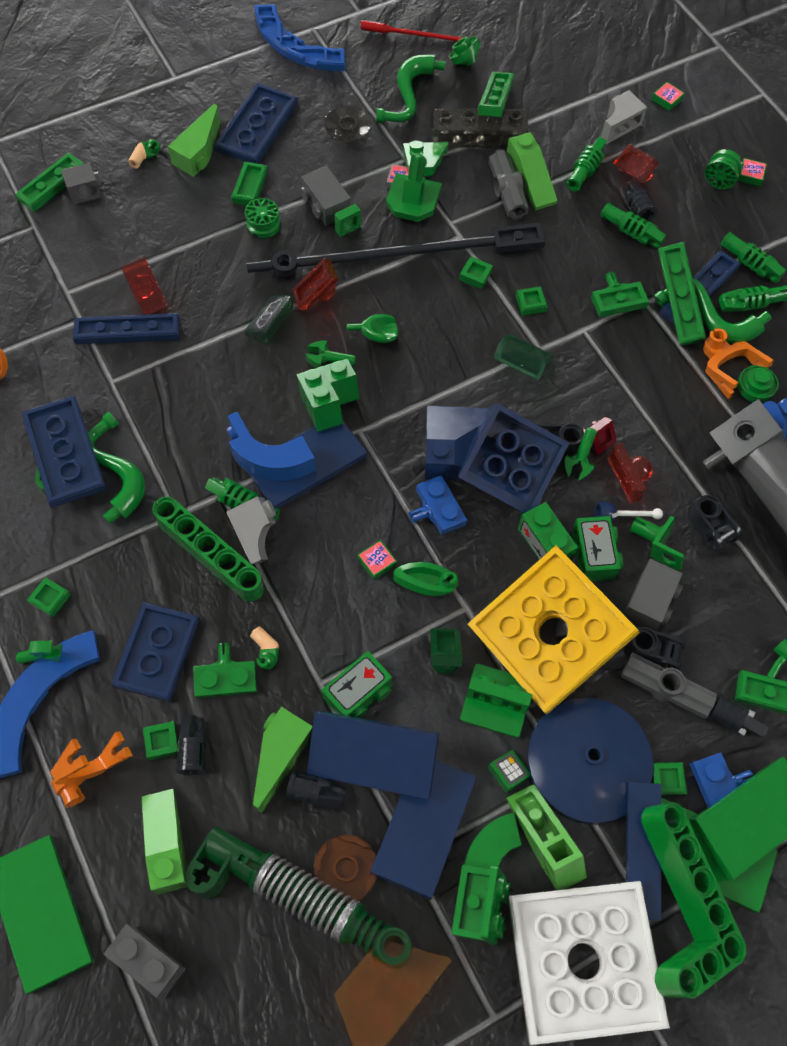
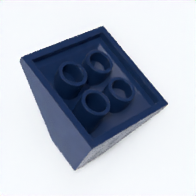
(449, 439)
(512, 458)

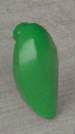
(426, 578)

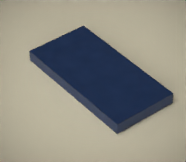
(256, 124)
(63, 451)
(333, 451)
(373, 754)
(423, 833)

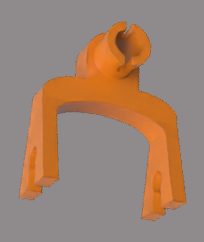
(721, 351)
(70, 774)

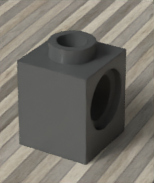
(82, 183)

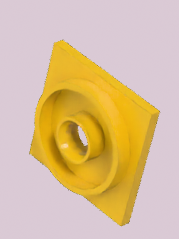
(547, 591)

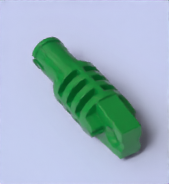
(586, 164)
(634, 226)
(754, 258)
(751, 298)
(232, 493)

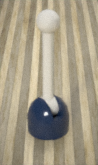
(609, 509)

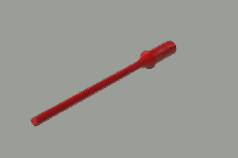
(383, 28)

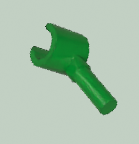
(781, 650)

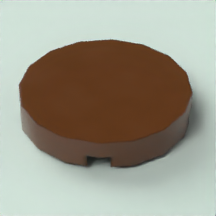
(346, 865)

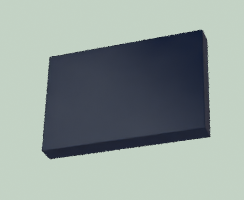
(156, 652)

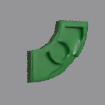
(494, 842)

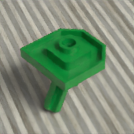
(412, 195)

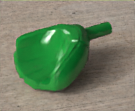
(378, 328)

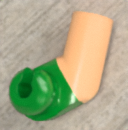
(144, 151)
(268, 648)

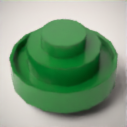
(465, 51)
(757, 383)

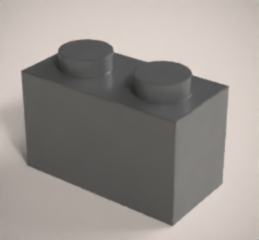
(324, 194)
(653, 595)
(144, 961)

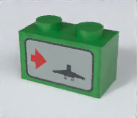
(544, 531)
(597, 548)
(358, 687)

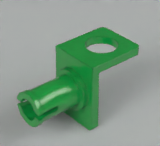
(658, 536)

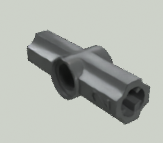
(508, 184)
(685, 693)

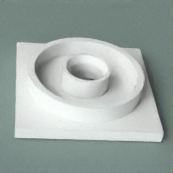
(622, 992)

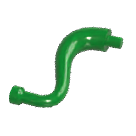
(407, 71)
(736, 332)
(133, 480)

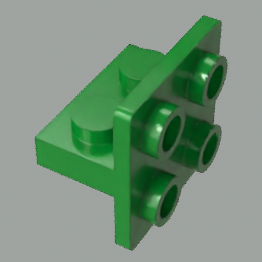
(495, 701)
(481, 904)

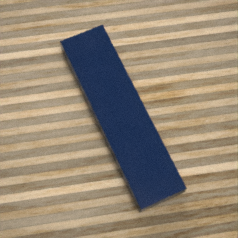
(711, 276)
(126, 328)
(640, 857)

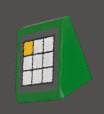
(508, 771)

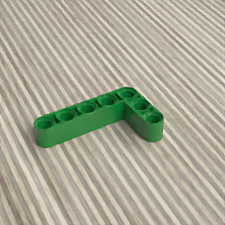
(717, 939)

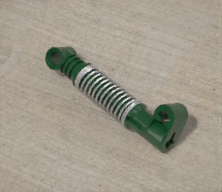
(290, 888)

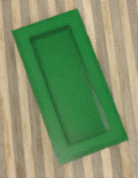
(249, 183)

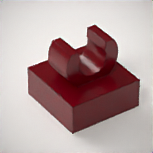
(604, 437)

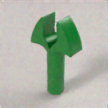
(325, 355)
(582, 454)
(40, 650)

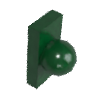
(445, 650)

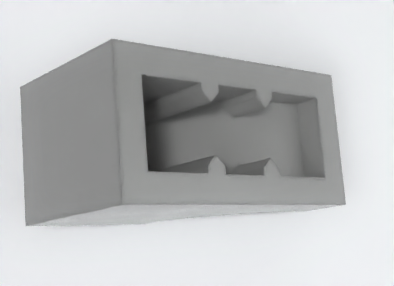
(623, 116)
(251, 525)

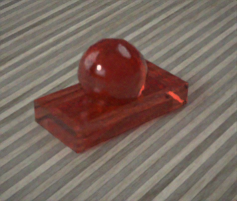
(636, 163)
(316, 285)
(144, 286)
(630, 472)

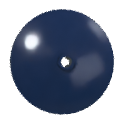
(566, 775)

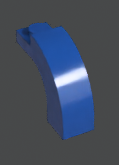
(265, 461)

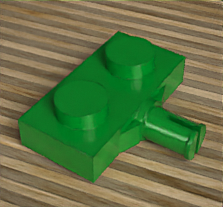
(618, 297)
(225, 676)

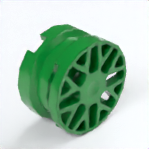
(724, 167)
(262, 219)

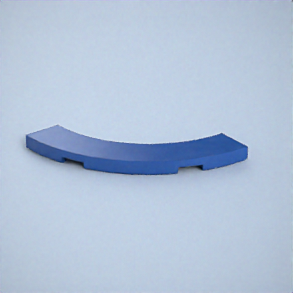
(294, 47)
(31, 689)

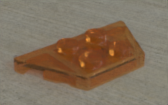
(381, 998)

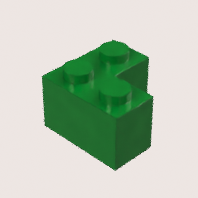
(327, 389)

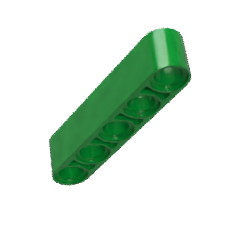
(214, 559)

